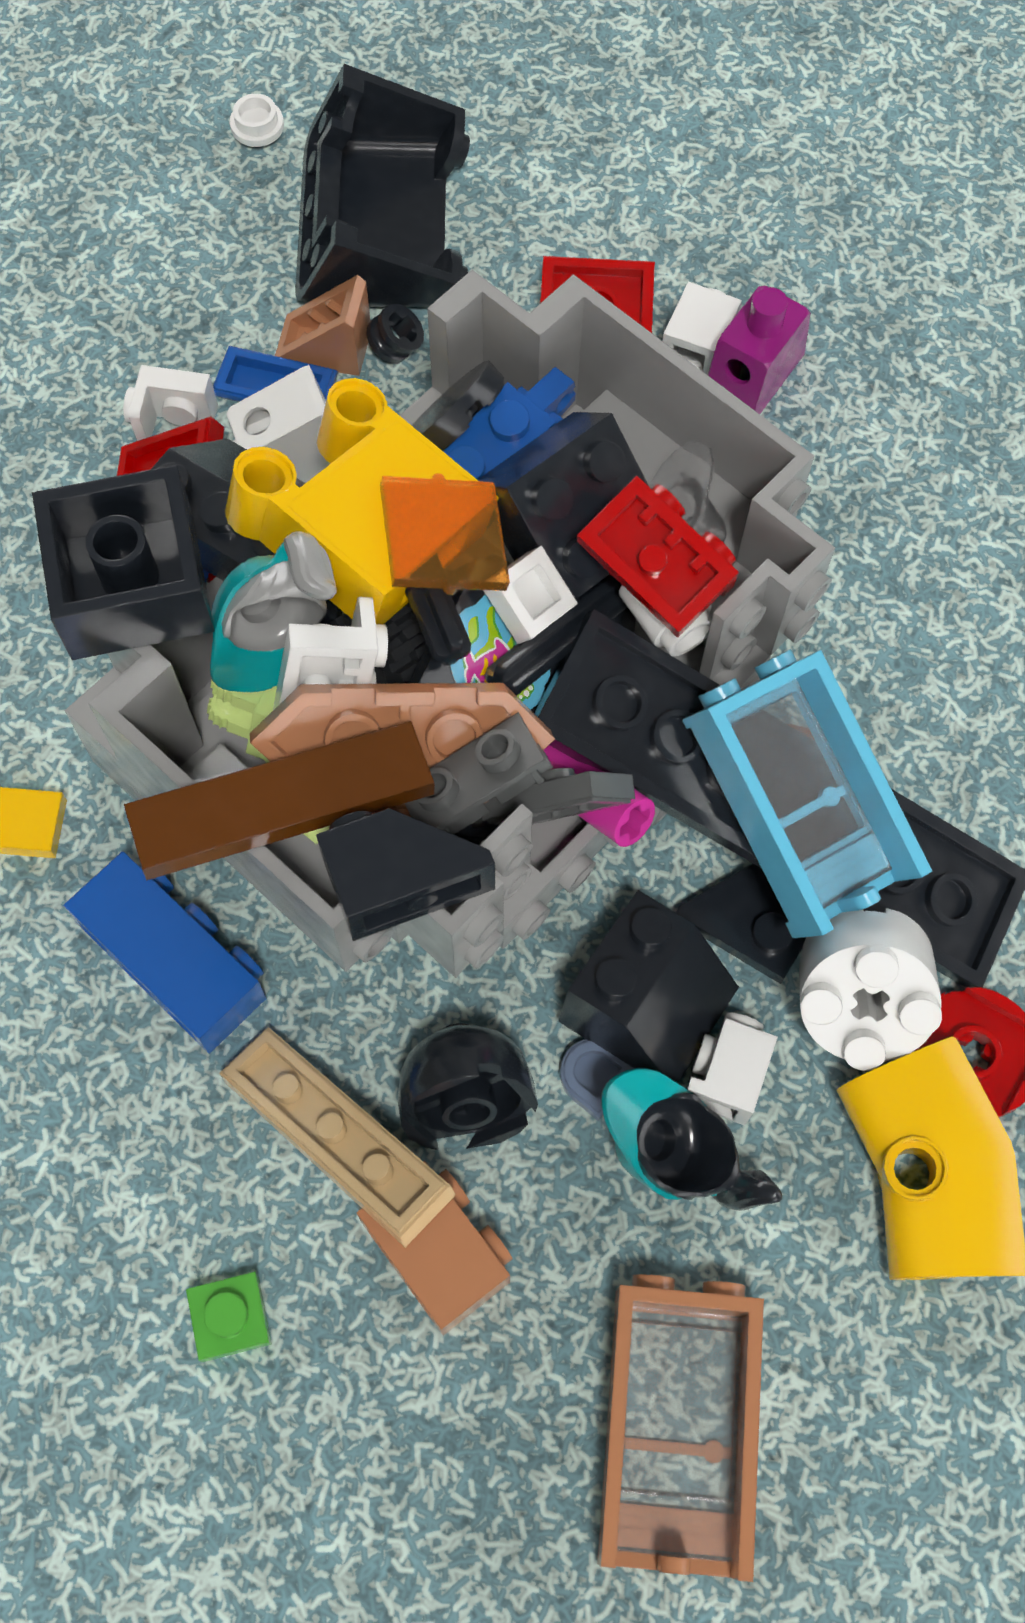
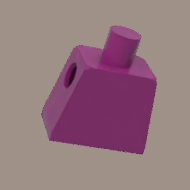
(768, 339)

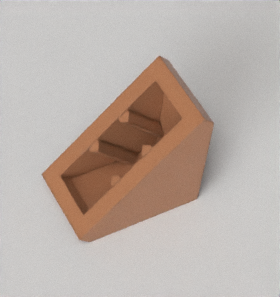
(329, 329)

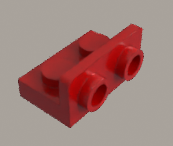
(659, 554)

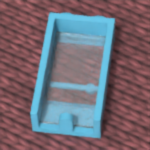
(806, 791)

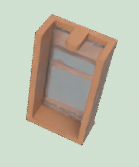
(682, 1430)

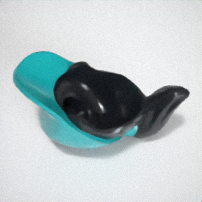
(678, 1143)

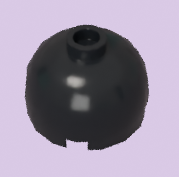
(465, 1084)

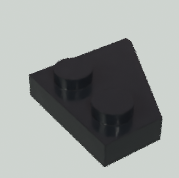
(746, 922)

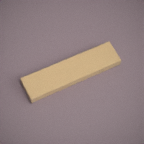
(338, 1136)

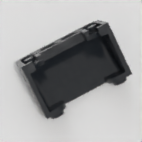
(379, 192)

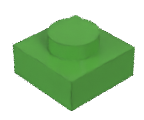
(228, 1317)

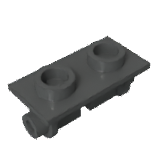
(491, 766)

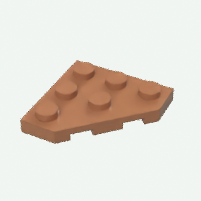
(441, 713)

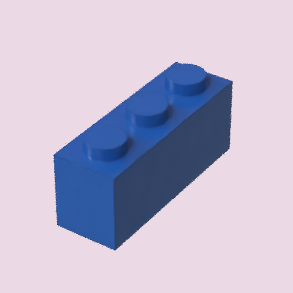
(168, 950)

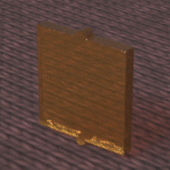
(443, 534)

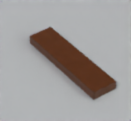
(278, 800)

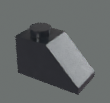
(399, 869)

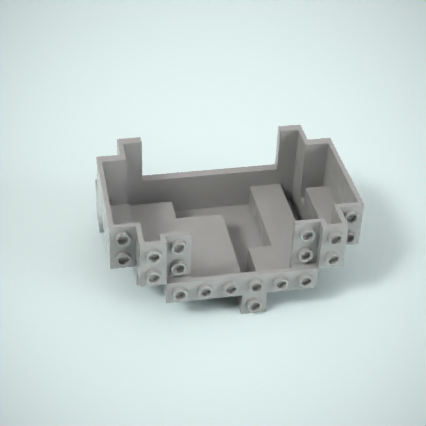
(150, 710)

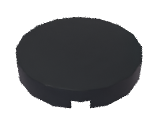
(454, 408)

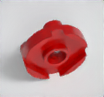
(1000, 1028)

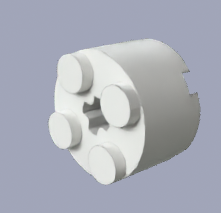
(870, 987)

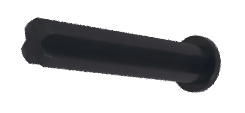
(536, 656)

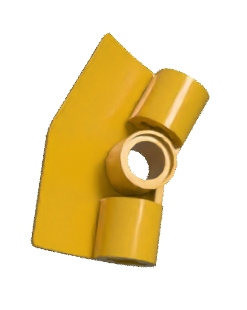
(971, 1207)

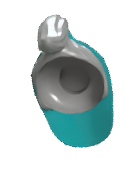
(257, 606)

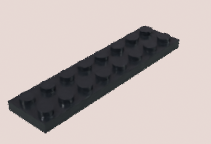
(623, 711)

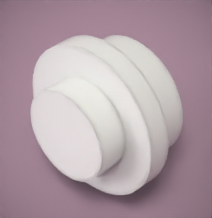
(256, 120)

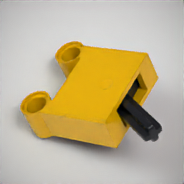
(345, 507)

